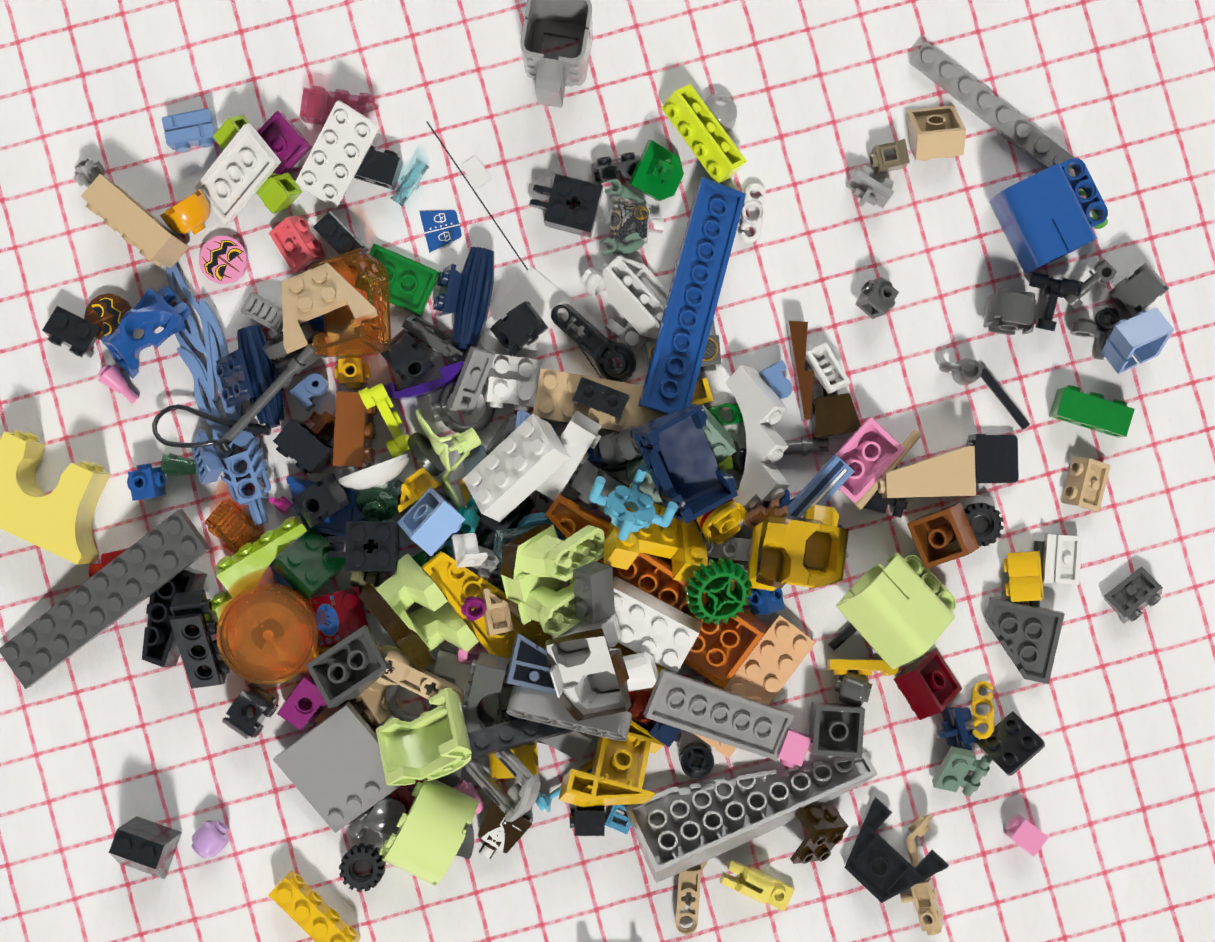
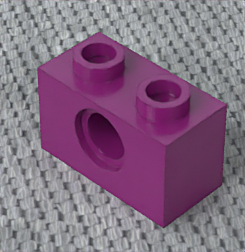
(298, 711)

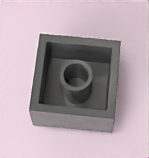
(836, 729)

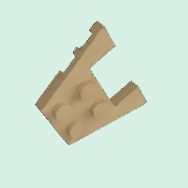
(314, 295)

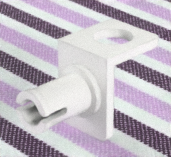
(467, 550)

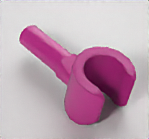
(281, 504)

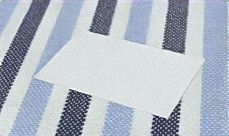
(543, 298)

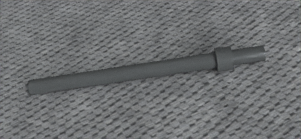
(295, 365)

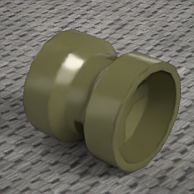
(364, 578)

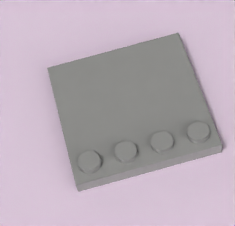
(337, 767)

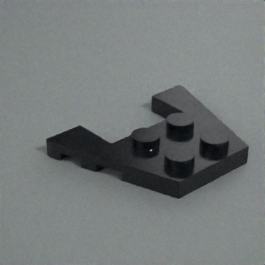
(882, 867)

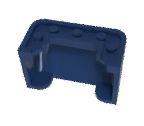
(684, 463)

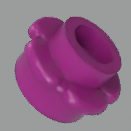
(479, 611)

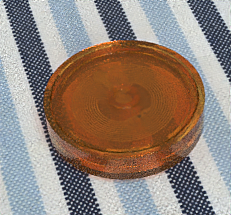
(268, 633)

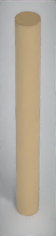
(907, 445)

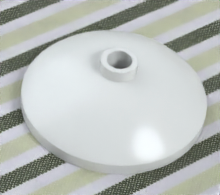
(376, 475)

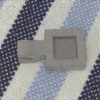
(626, 335)

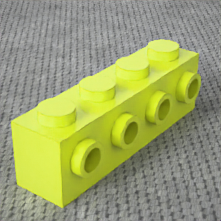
(703, 134)

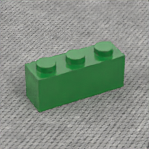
(1092, 411)

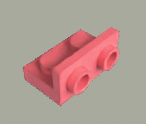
(296, 243)

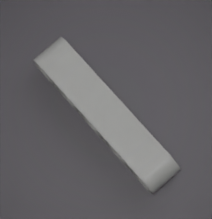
(548, 709)

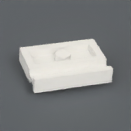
(1062, 559)

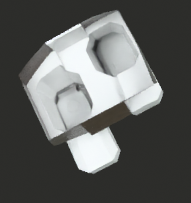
(608, 676)

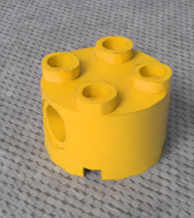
(526, 754)

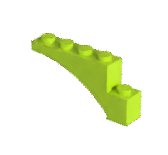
(252, 560)

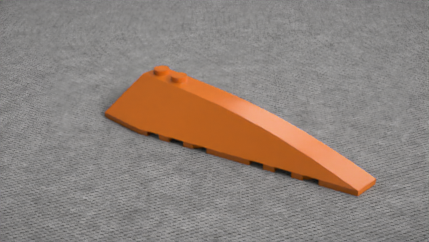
(718, 647)

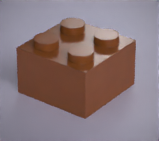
(943, 535)

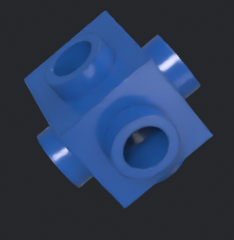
(146, 482)
(766, 601)

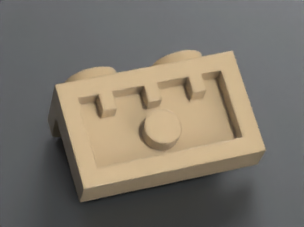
(1085, 483)

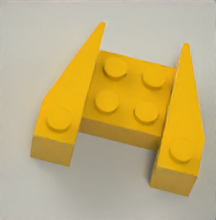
(677, 542)
(615, 773)

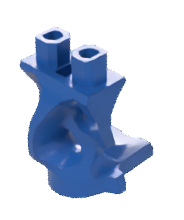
(148, 314)

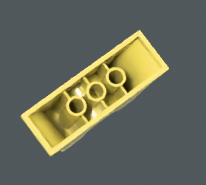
(52, 521)

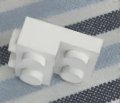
(512, 382)

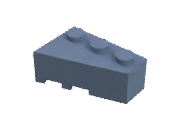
(529, 666)

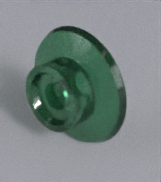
(376, 504)

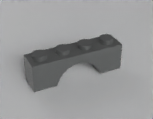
(488, 678)

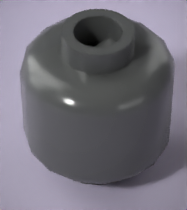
(853, 688)

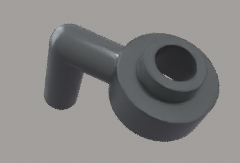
(1085, 328)

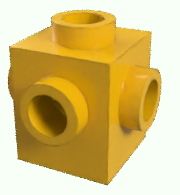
(360, 375)

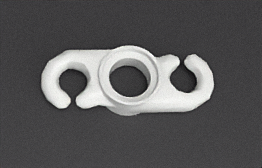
(756, 223)

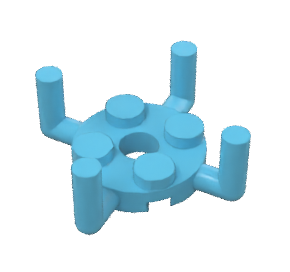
(640, 503)

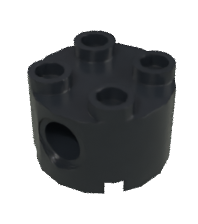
(519, 328)
(407, 358)
(321, 500)
(239, 720)

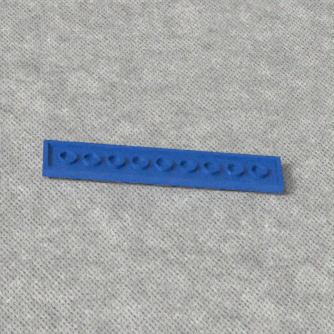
(692, 298)

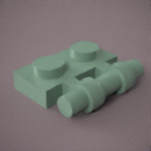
(954, 771)

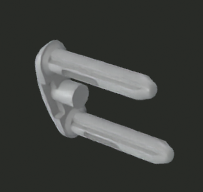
(523, 795)

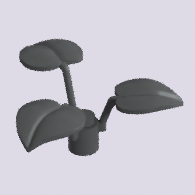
(388, 811)

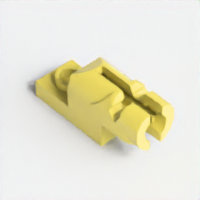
(757, 885)

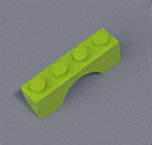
(279, 189)

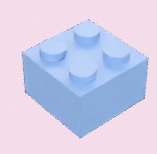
(431, 521)

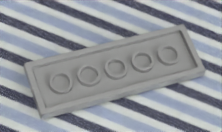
(718, 714)

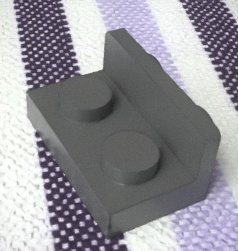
(1134, 595)

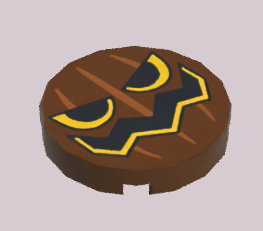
(106, 312)

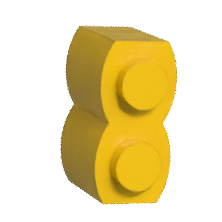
(1024, 576)

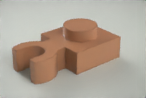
(761, 513)

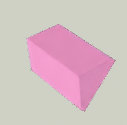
(869, 455)

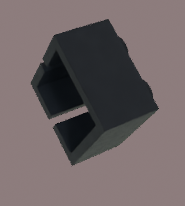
(301, 444)

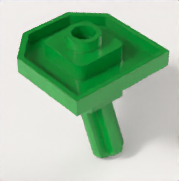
(657, 172)

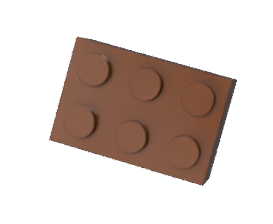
(353, 431)

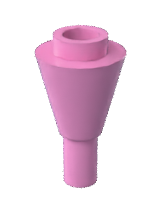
(113, 378)

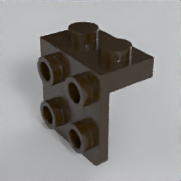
(824, 830)

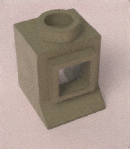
(889, 156)

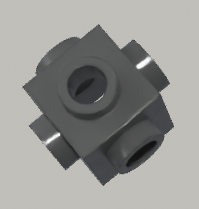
(877, 297)

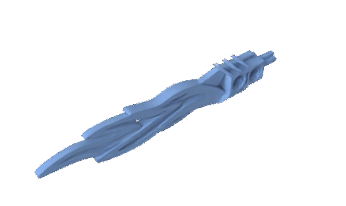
(208, 380)

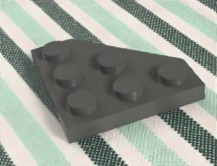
(1027, 635)

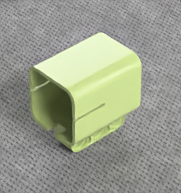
(899, 609)

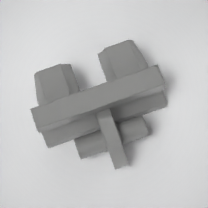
(869, 189)

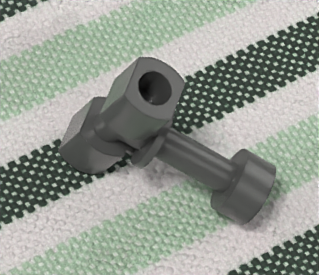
(1103, 271)

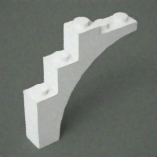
(764, 445)

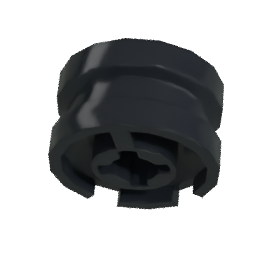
(696, 770)

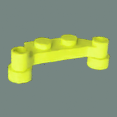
(378, 396)

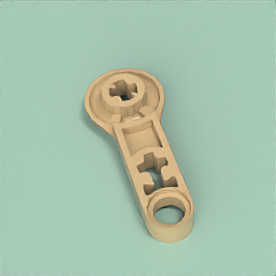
(409, 677)
(689, 882)

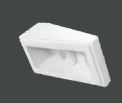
(825, 351)

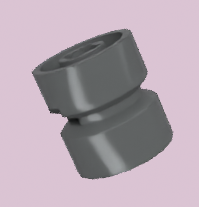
(619, 447)

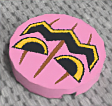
(223, 260)

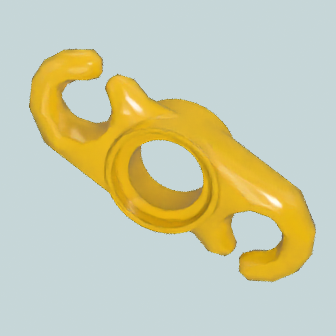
(987, 719)

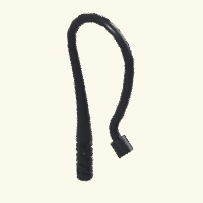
(223, 447)

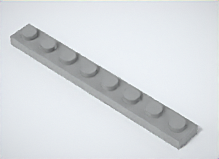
(988, 107)

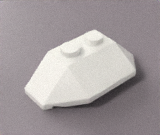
(636, 294)

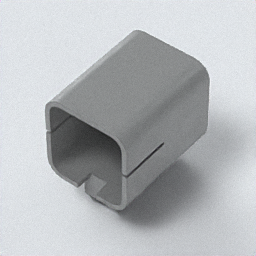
(561, 19)

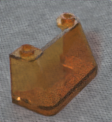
(342, 332)

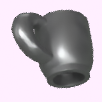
(963, 371)

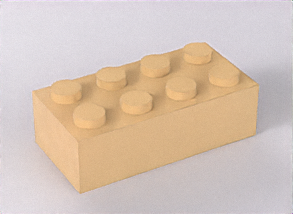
(134, 222)

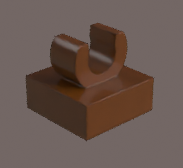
(323, 425)

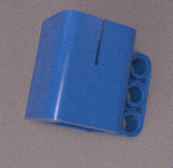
(1047, 215)

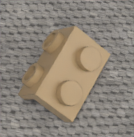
(374, 704)

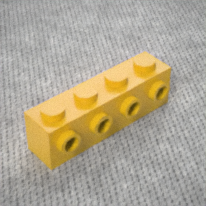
(310, 911)

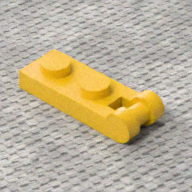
(863, 667)

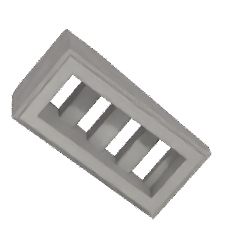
(263, 311)

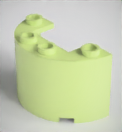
(426, 746)
(430, 831)

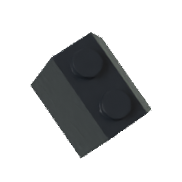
(145, 846)

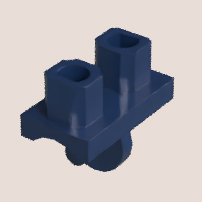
(954, 728)

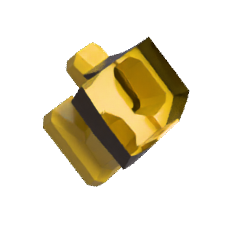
(798, 550)

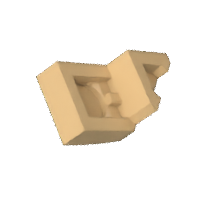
(496, 614)

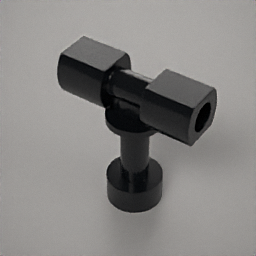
(1053, 288)

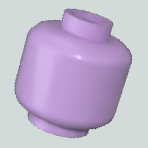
(210, 839)

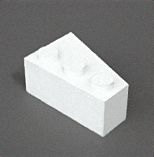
(576, 439)

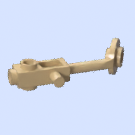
(923, 893)

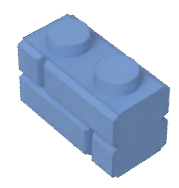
(190, 129)

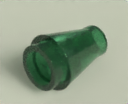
(177, 465)

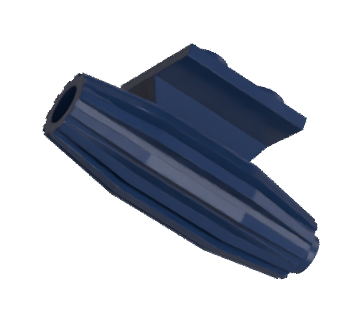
(467, 296)
(249, 374)

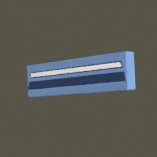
(821, 487)

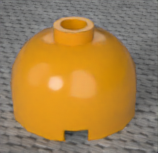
(188, 214)

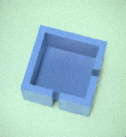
(1140, 336)

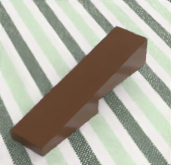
(803, 379)

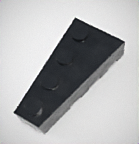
(159, 640)

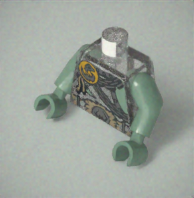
(629, 221)

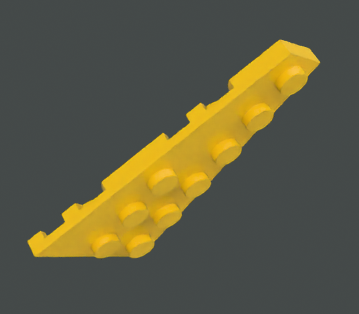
(462, 583)

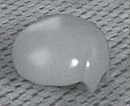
(723, 110)

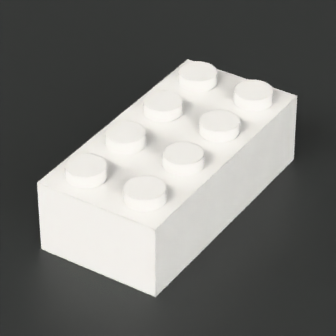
(516, 468)
(653, 626)

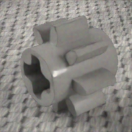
(87, 172)

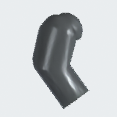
(356, 827)

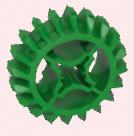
(721, 600)

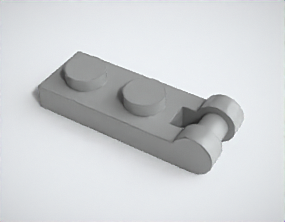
(471, 380)

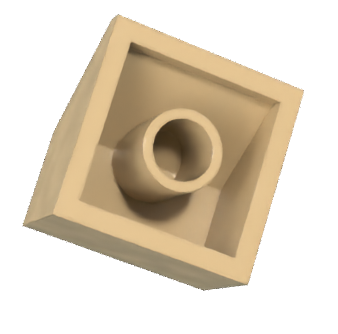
(935, 132)

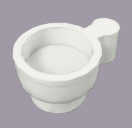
(594, 280)

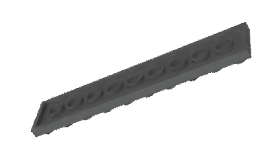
(104, 598)

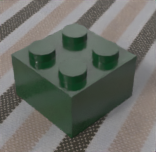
(307, 565)

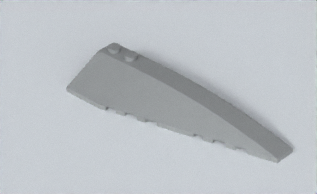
(708, 819)

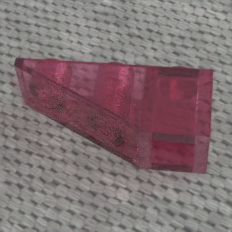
(318, 103)

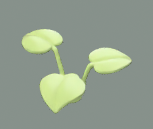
(463, 443)

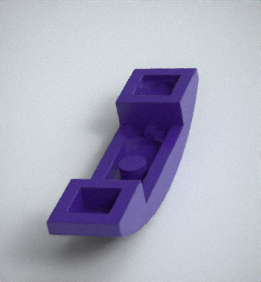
(448, 374)

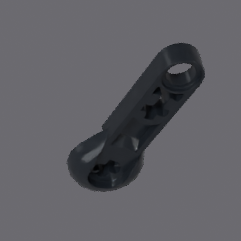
(597, 345)

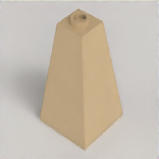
(936, 476)

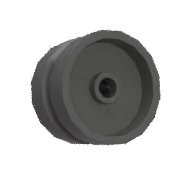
(275, 348)

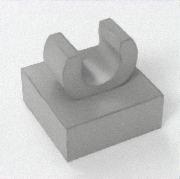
(487, 566)

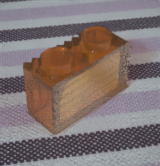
(233, 526)

